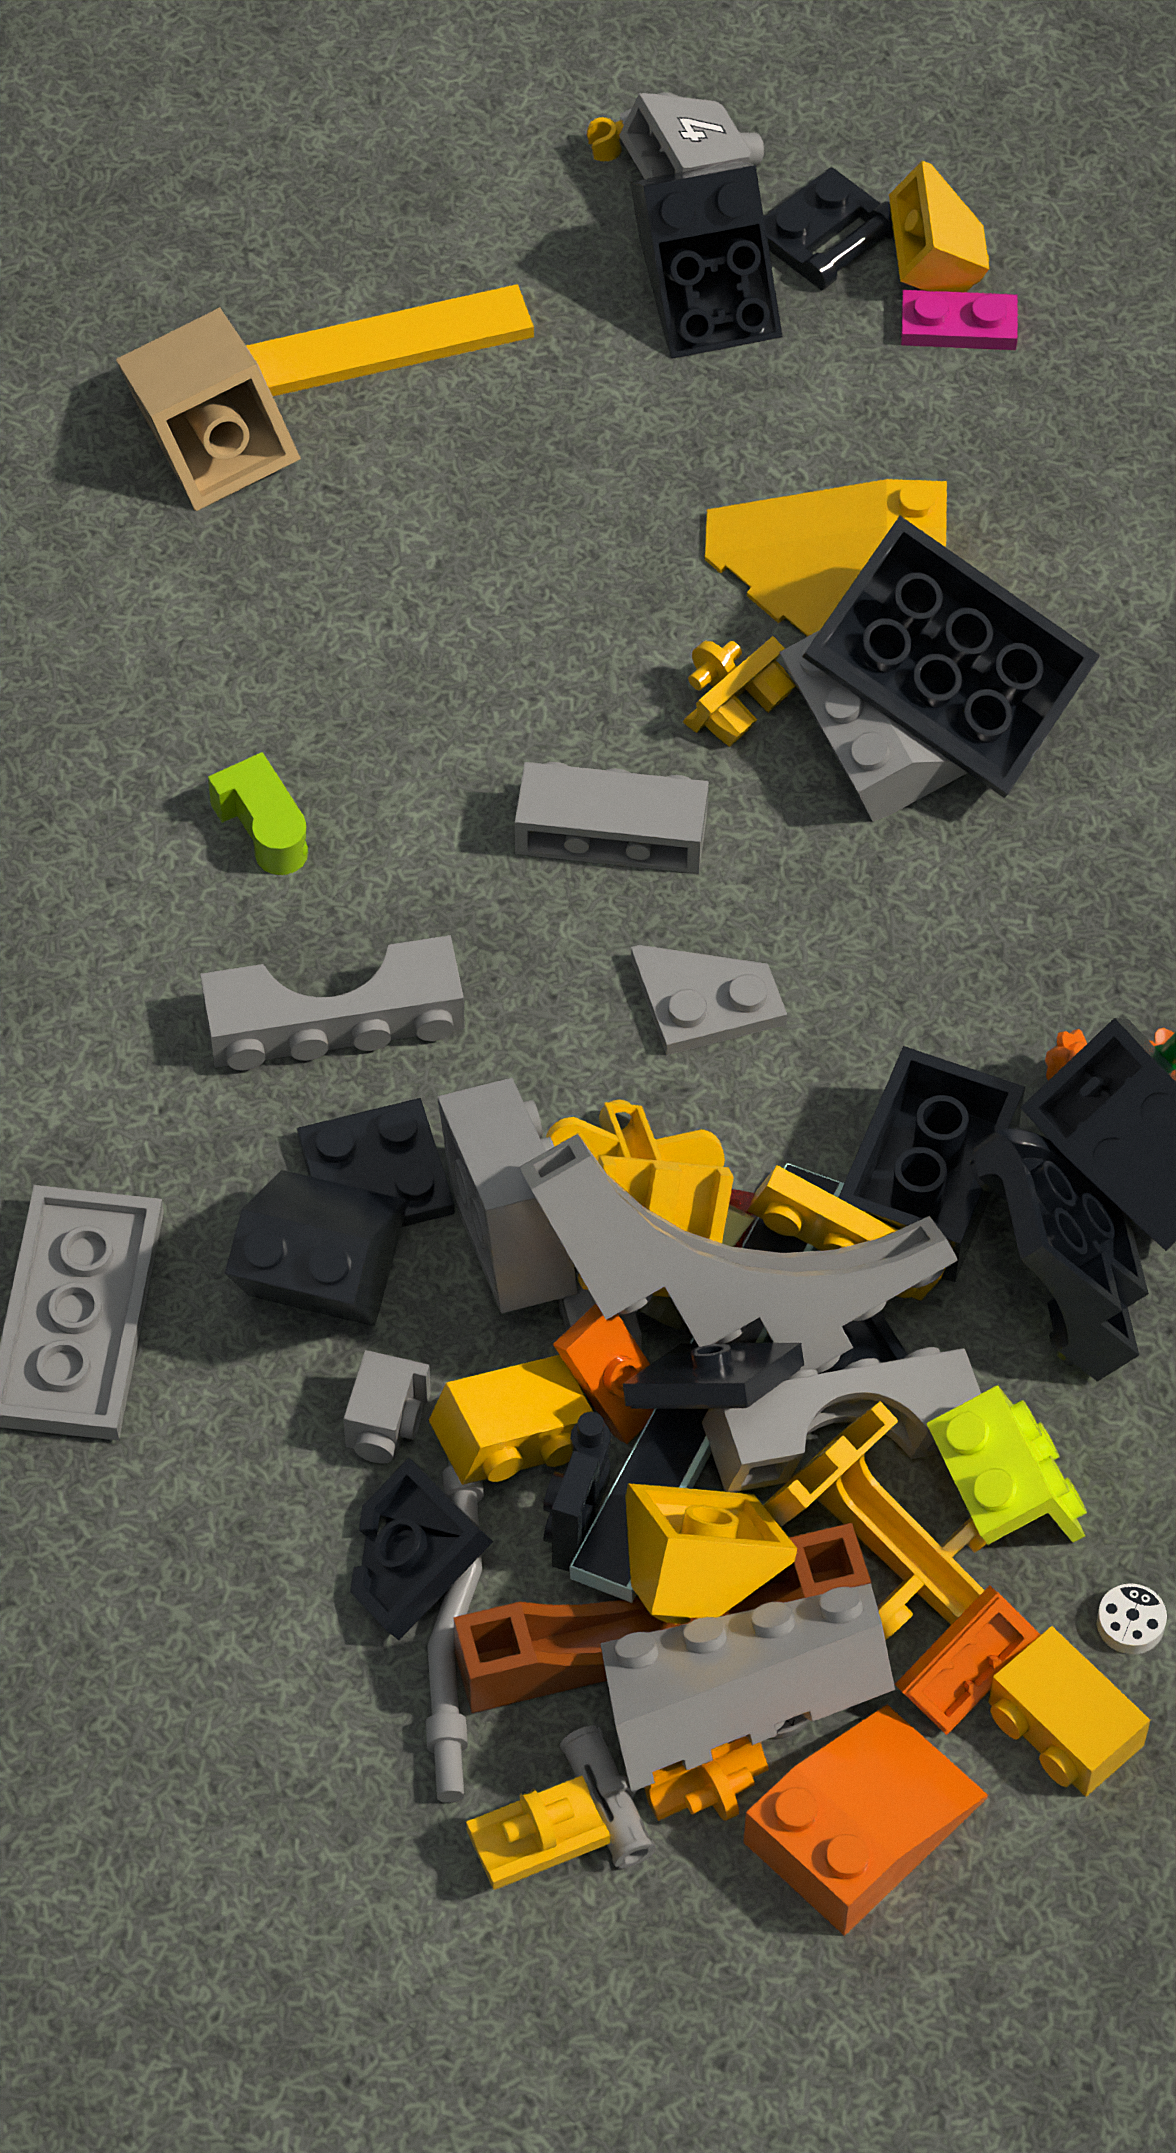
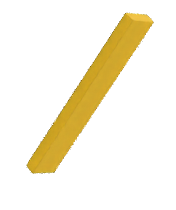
(393, 340)

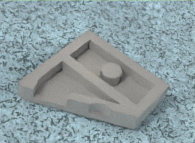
(706, 996)

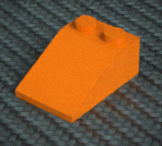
(860, 1816)

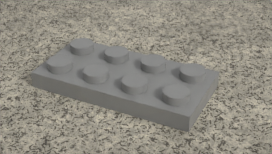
(77, 1311)

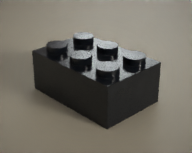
(922, 1145)

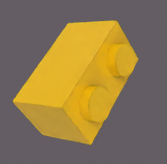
(509, 1419)
(1067, 1712)

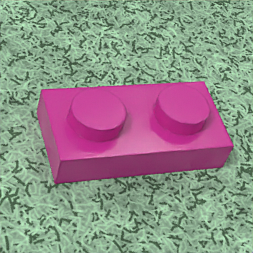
(959, 320)

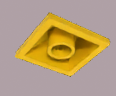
(700, 1549)

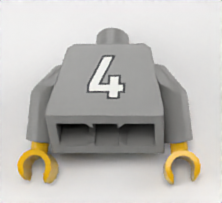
(674, 135)

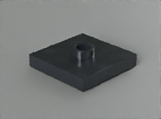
(713, 1376)

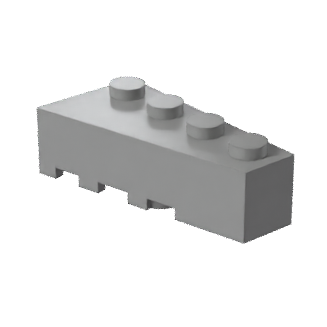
(742, 1676)

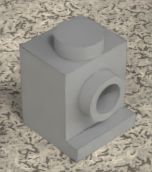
(385, 1405)

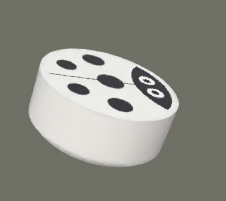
(1131, 1618)

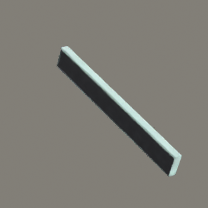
(671, 1444)

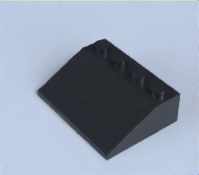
(951, 656)

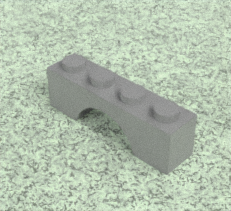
(261, 1019)
(768, 1438)

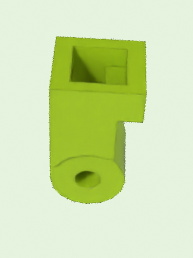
(266, 811)

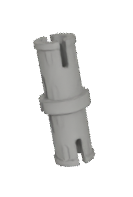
(610, 1794)

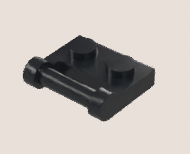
(816, 217)

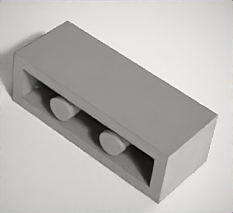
(611, 817)

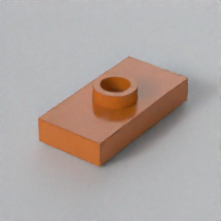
(601, 1359)
(965, 1658)

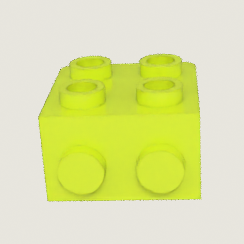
(1005, 1466)

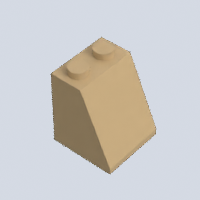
(209, 408)

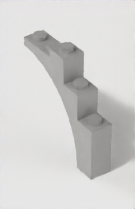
(721, 1288)

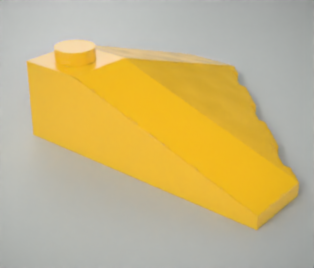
(812, 545)

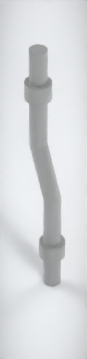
(446, 1727)

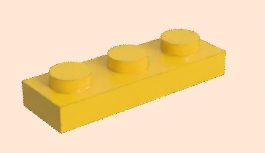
(817, 1217)

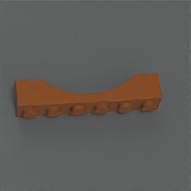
(548, 1649)

